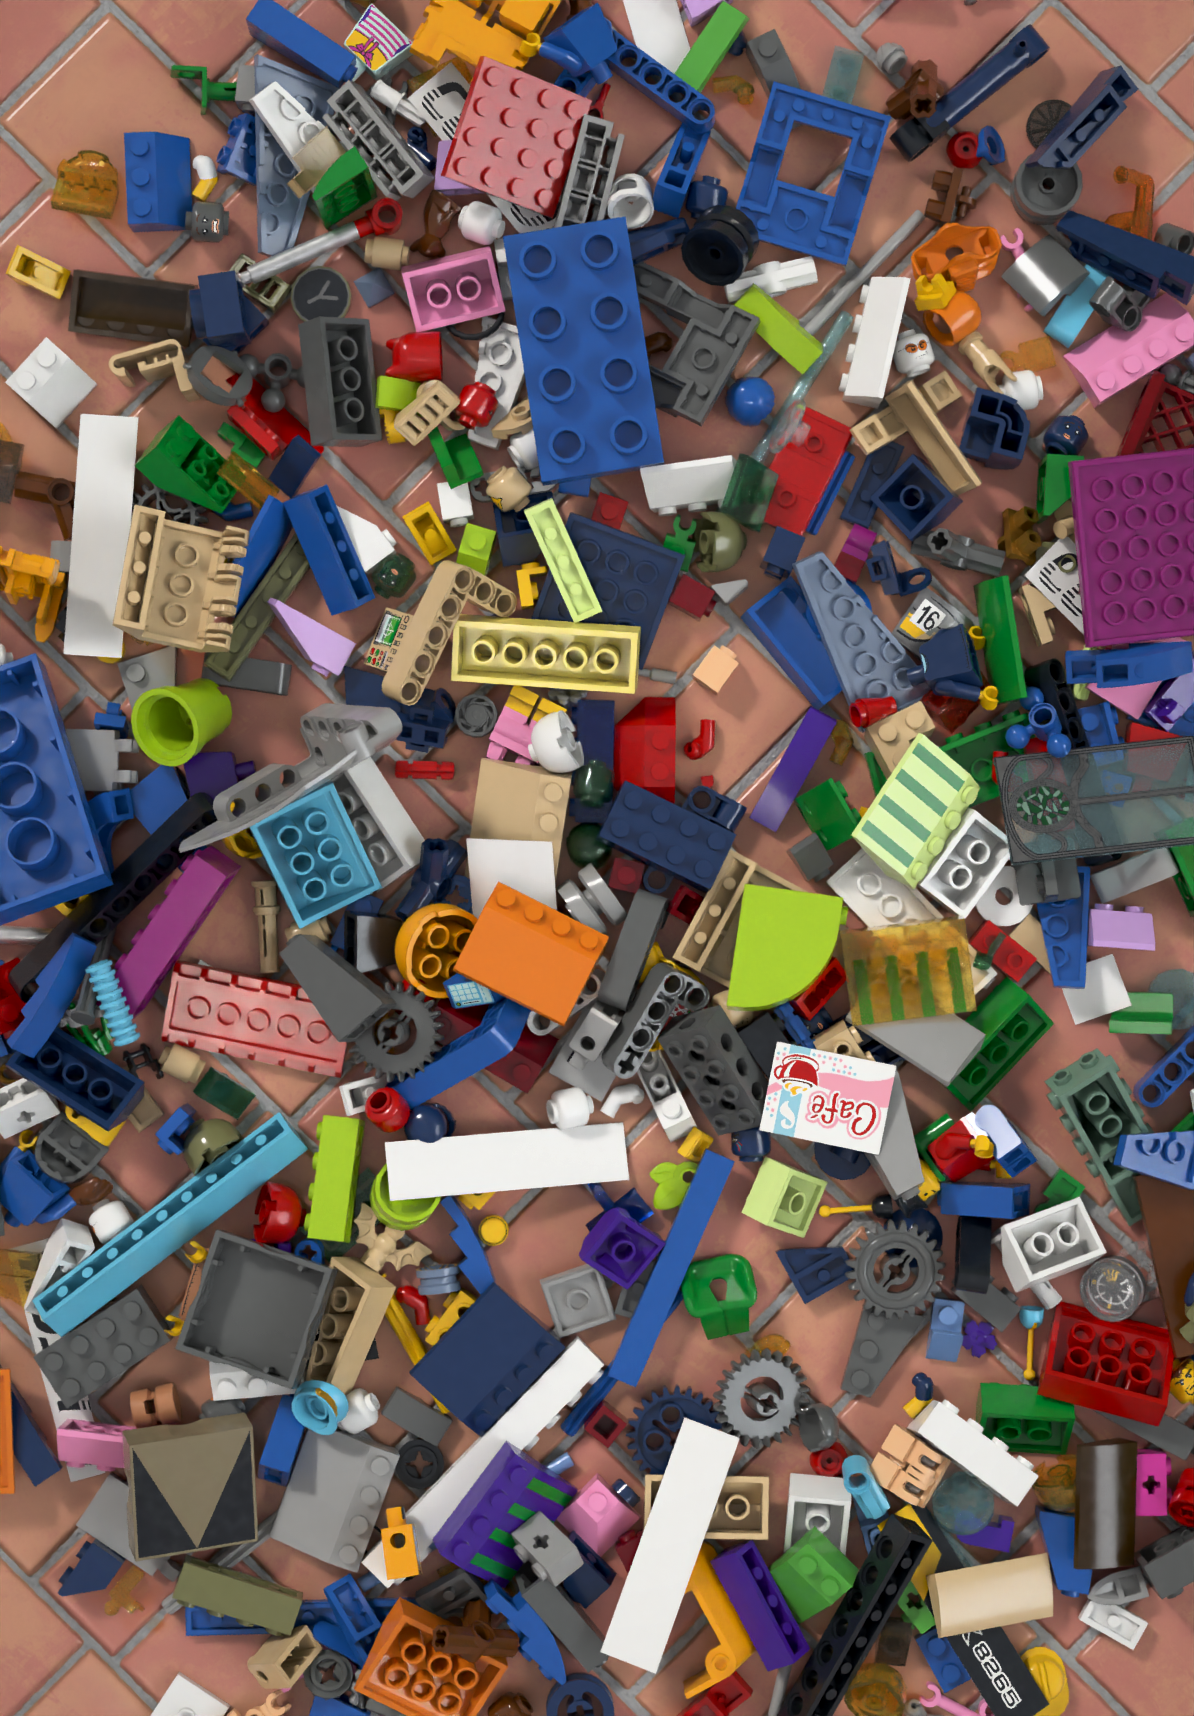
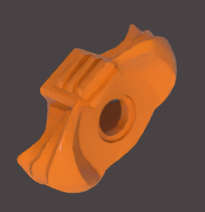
(979, 256)

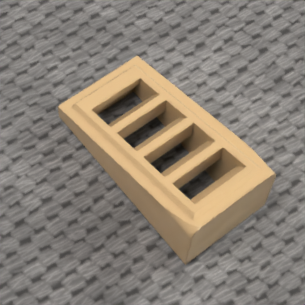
(412, 426)

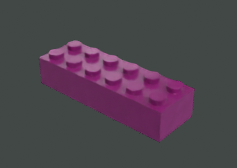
(173, 926)

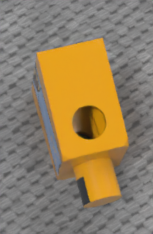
(405, 1560)

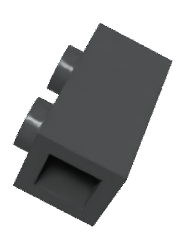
(995, 1305)

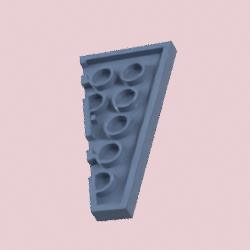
(277, 205)
(857, 642)

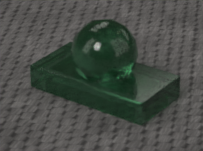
(224, 1093)

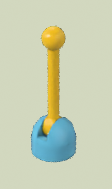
(1031, 1318)

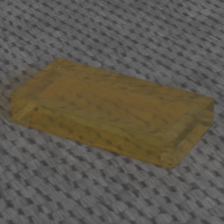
(247, 480)

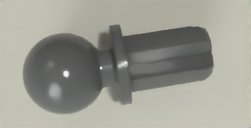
(1175, 377)

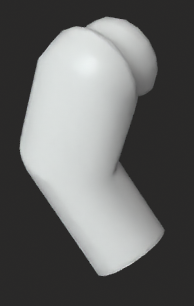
(622, 1095)

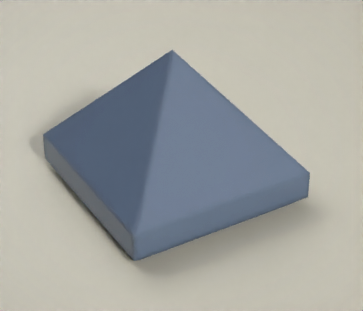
(374, 287)

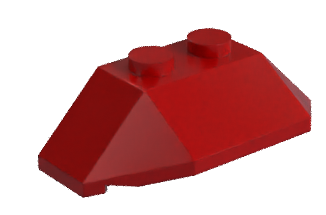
(647, 747)

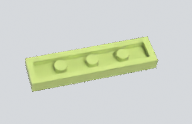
(563, 560)

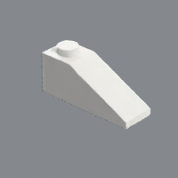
(367, 540)
(64, 1250)

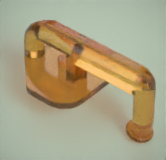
(1140, 220)

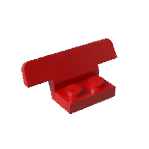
(266, 429)

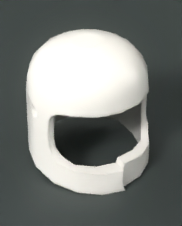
(633, 189)

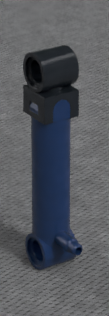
(969, 93)

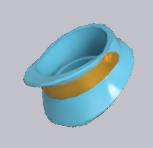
(319, 1406)

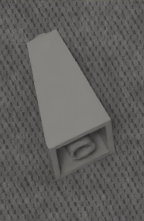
(898, 1156)

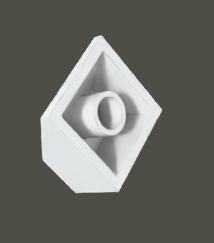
(51, 383)

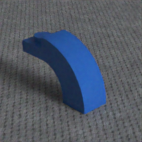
(108, 812)

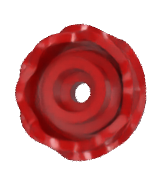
(957, 155)
(822, 1467)

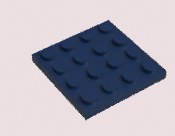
(627, 575)

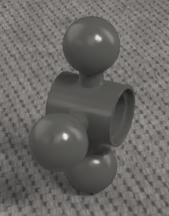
(273, 399)

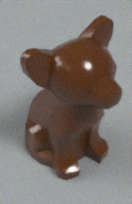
(437, 218)

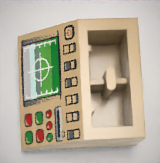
(387, 639)

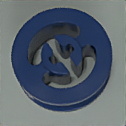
(576, 1686)

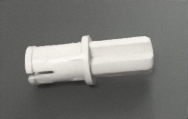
(396, 102)

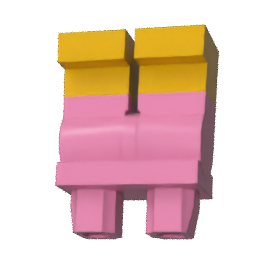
(512, 730)

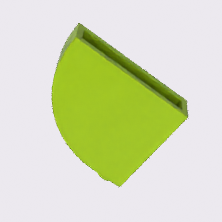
(781, 945)

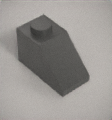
(811, 858)

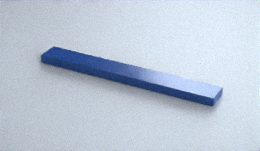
(670, 1268)
(311, 1611)

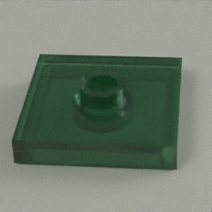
(749, 492)

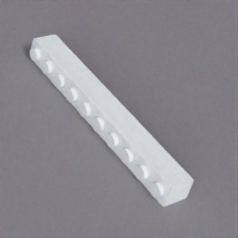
(519, 1425)

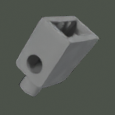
(600, 1026)

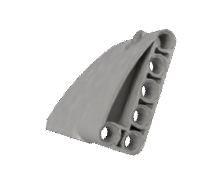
(337, 741)

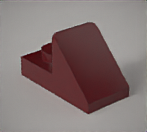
(685, 904)

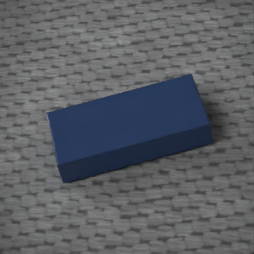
(294, 466)

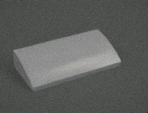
(934, 1043)

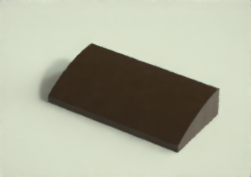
(130, 307)
(1105, 1504)

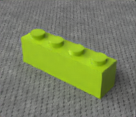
(335, 1178)

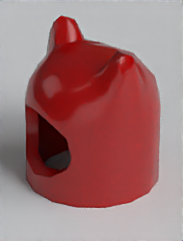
(416, 357)

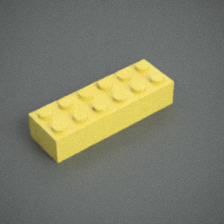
(546, 653)

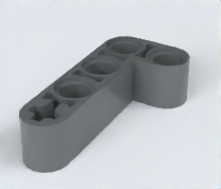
(633, 949)
(626, 1061)

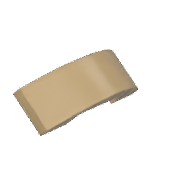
(886, 426)

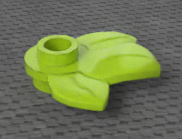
(671, 1183)

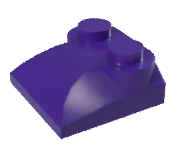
(620, 1247)

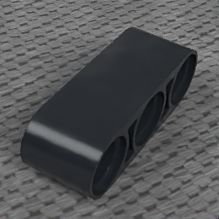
(972, 1254)

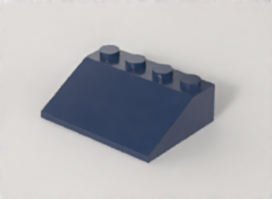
(487, 1359)

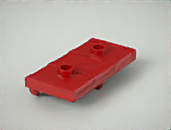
(806, 472)

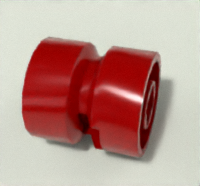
(1182, 1502)

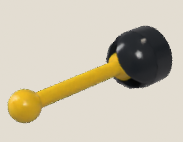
(880, 1207)

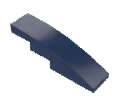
(30, 1442)

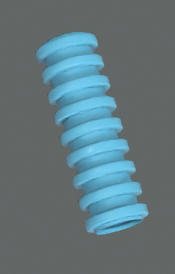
(112, 1003)

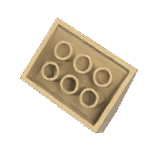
(520, 804)

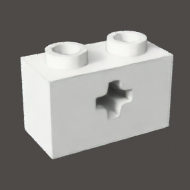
(24, 1106)

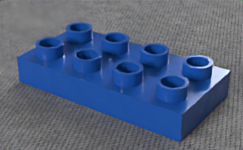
(583, 351)
(45, 819)

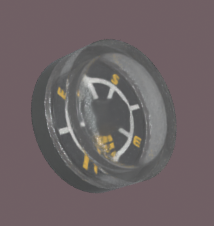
(1112, 1288)

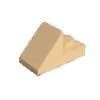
(1035, 606)

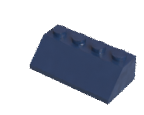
(81, 1079)

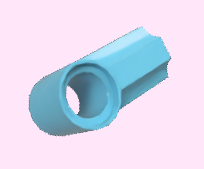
(864, 1487)

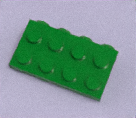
(975, 751)

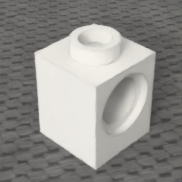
(455, 504)

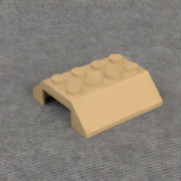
(179, 582)
(713, 931)

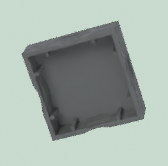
(257, 1309)

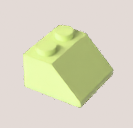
(784, 1197)

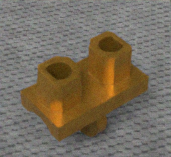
(1019, 538)

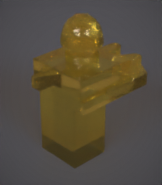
(121, 1593)

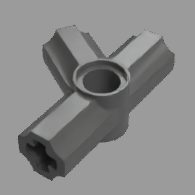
(958, 552)

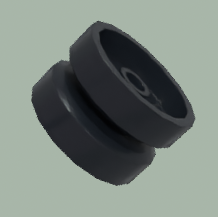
(720, 245)

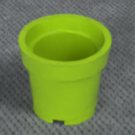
(163, 720)

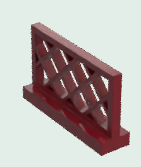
(1146, 412)

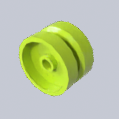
(399, 1213)

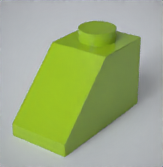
(477, 548)

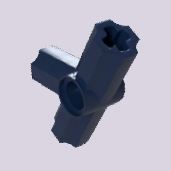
(434, 875)

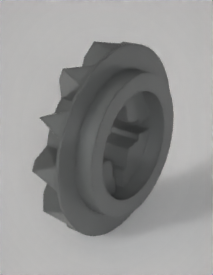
(342, 1673)

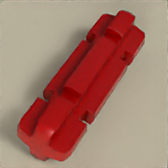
(424, 770)

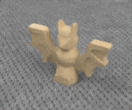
(383, 1246)

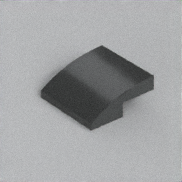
(1045, 274)

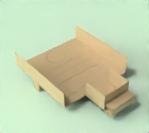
(314, 161)

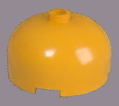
(431, 946)

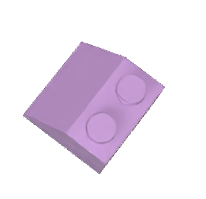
(1120, 928)

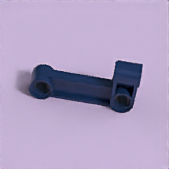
(721, 811)

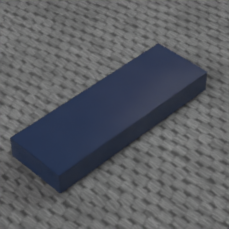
(874, 473)

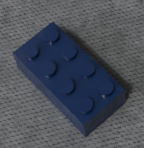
(665, 836)

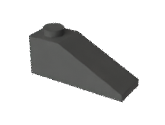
(771, 63)

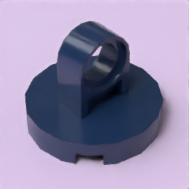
(840, 1161)

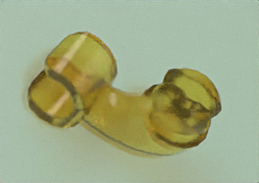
(772, 1342)

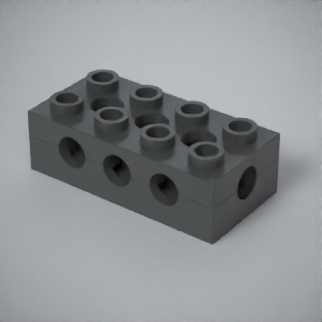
(716, 1068)

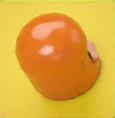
(961, 316)

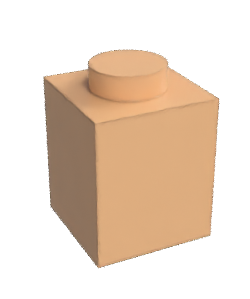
(716, 668)

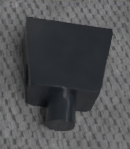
(370, 939)

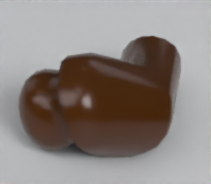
(658, 342)

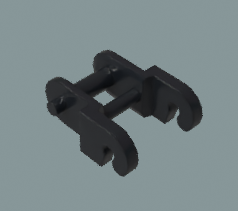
(144, 1050)

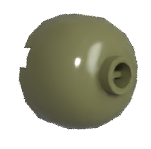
(718, 541)
(208, 1142)

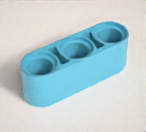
(1074, 309)

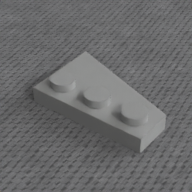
(149, 672)

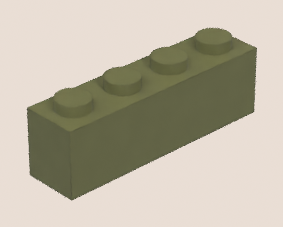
(237, 1596)

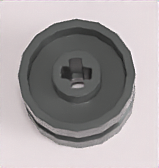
(1042, 205)

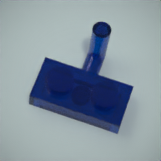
(631, 1201)

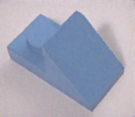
(945, 1329)

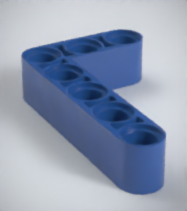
(659, 93)
(466, 1054)
(1156, 1076)

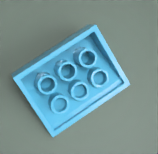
(315, 855)

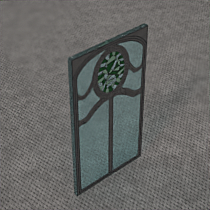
(1098, 800)

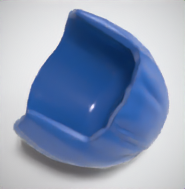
(749, 400)

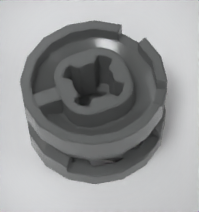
(476, 715)

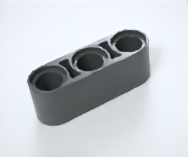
(255, 676)

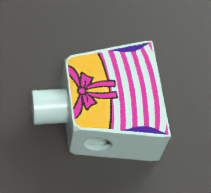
(377, 44)

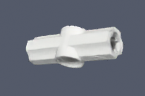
(774, 278)

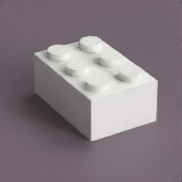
(966, 864)

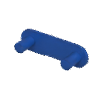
(334, 1639)

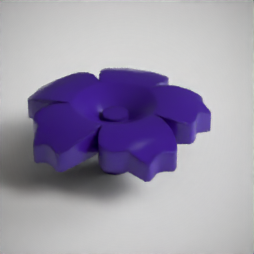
(978, 1337)

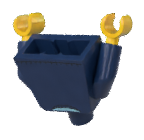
(953, 666)

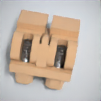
(911, 1469)

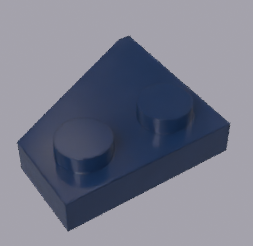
(815, 1269)

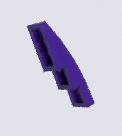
(793, 768)

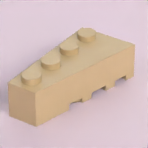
(349, 1323)

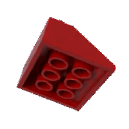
(1107, 1364)

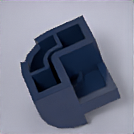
(995, 430)

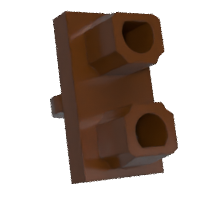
(949, 183)

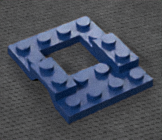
(799, 216)

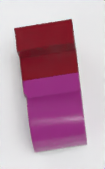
(855, 552)

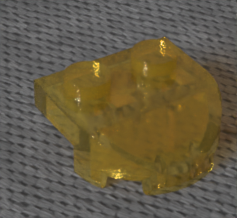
(86, 185)

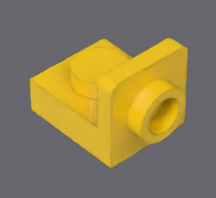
(528, 590)

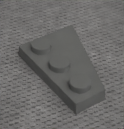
(876, 1349)

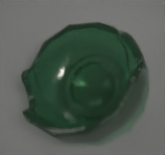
(585, 849)

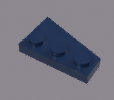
(366, 690)

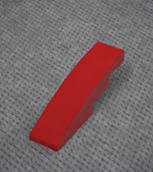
(720, 1698)

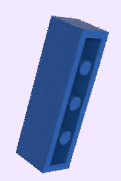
(329, 550)

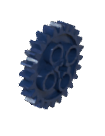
(689, 1407)

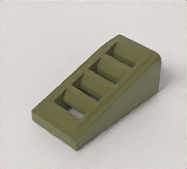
(277, 297)

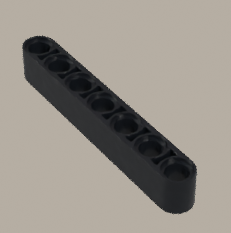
(1052, 681)

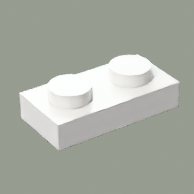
(1114, 1622)

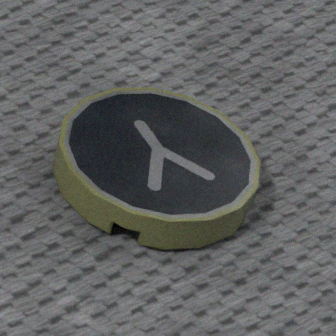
(320, 293)

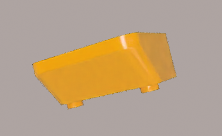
(724, 1620)

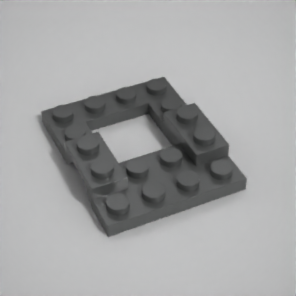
(705, 350)

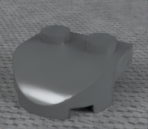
(67, 1151)

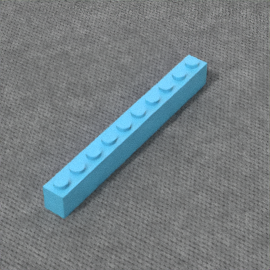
(169, 1225)

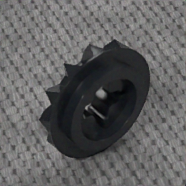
(408, 1473)

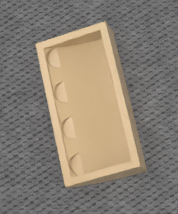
(932, 438)
(991, 1595)

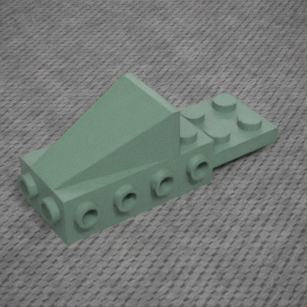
(1096, 1114)

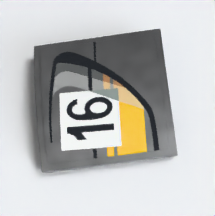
(925, 619)

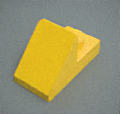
(37, 272)
(429, 533)

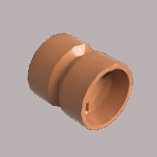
(166, 1404)

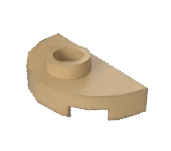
(515, 421)

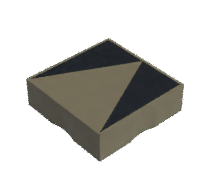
(190, 1486)

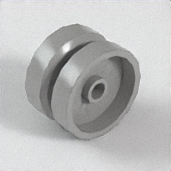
(592, 902)

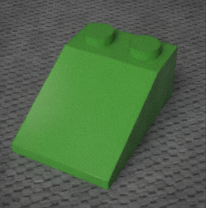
(812, 1575)

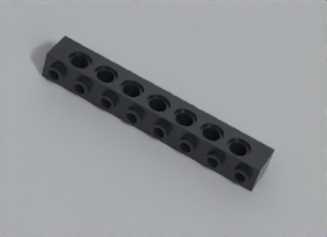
(858, 1619)

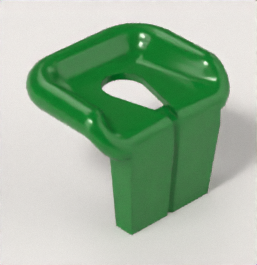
(723, 1316)

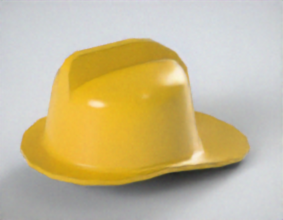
(1050, 1677)

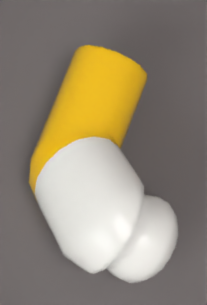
(207, 175)

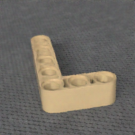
(434, 623)

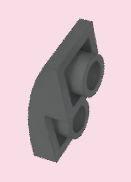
(416, 1416)

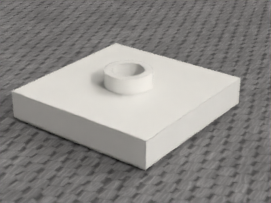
(189, 1699)

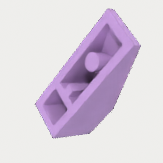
(316, 642)

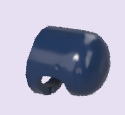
(429, 1123)

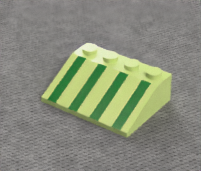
(915, 812)

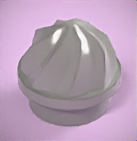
(891, 58)

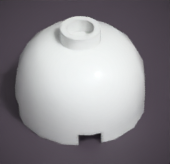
(555, 744)

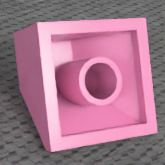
(598, 1515)

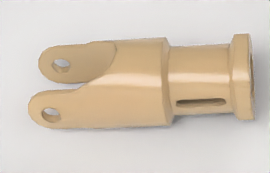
(985, 360)

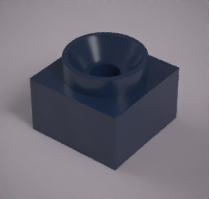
(220, 310)

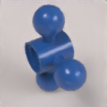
(1018, 736)

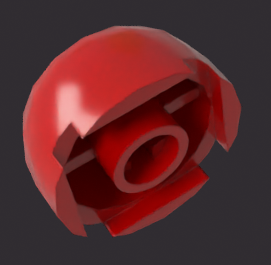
(279, 1214)

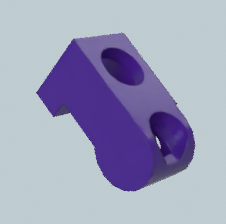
(993, 1536)

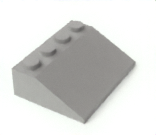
(335, 1496)

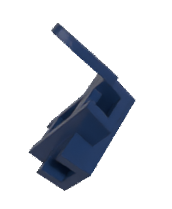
(884, 571)
(421, 733)

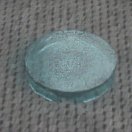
(1181, 985)

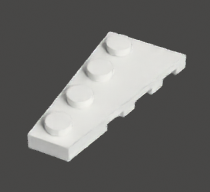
(286, 120)
(502, 370)

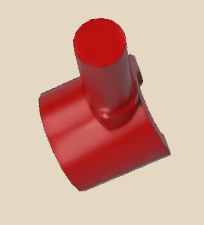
(598, 106)

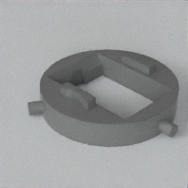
(209, 390)

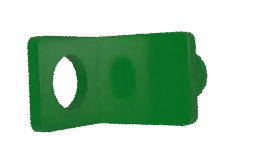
(209, 90)

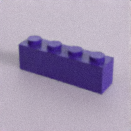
(760, 1605)

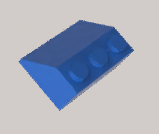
(157, 181)

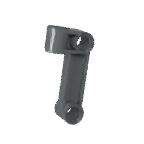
(1124, 305)

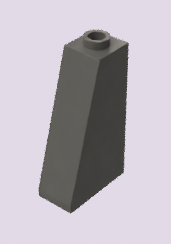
(335, 987)
(563, 1617)

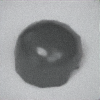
(819, 1427)

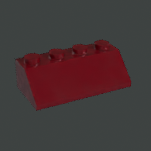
(520, 1065)

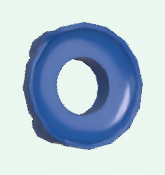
(996, 153)

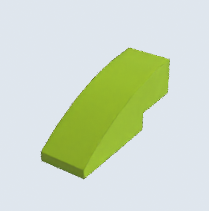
(781, 329)

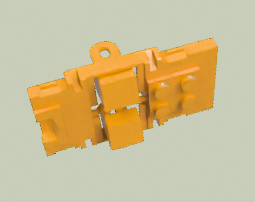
(453, 28)

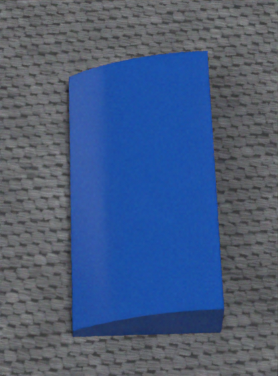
(264, 545)
(784, 631)

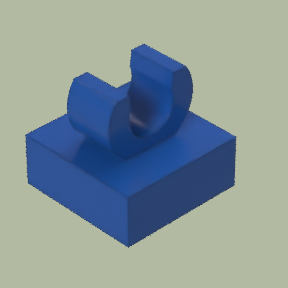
(112, 720)

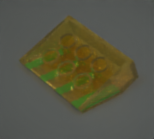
(908, 970)

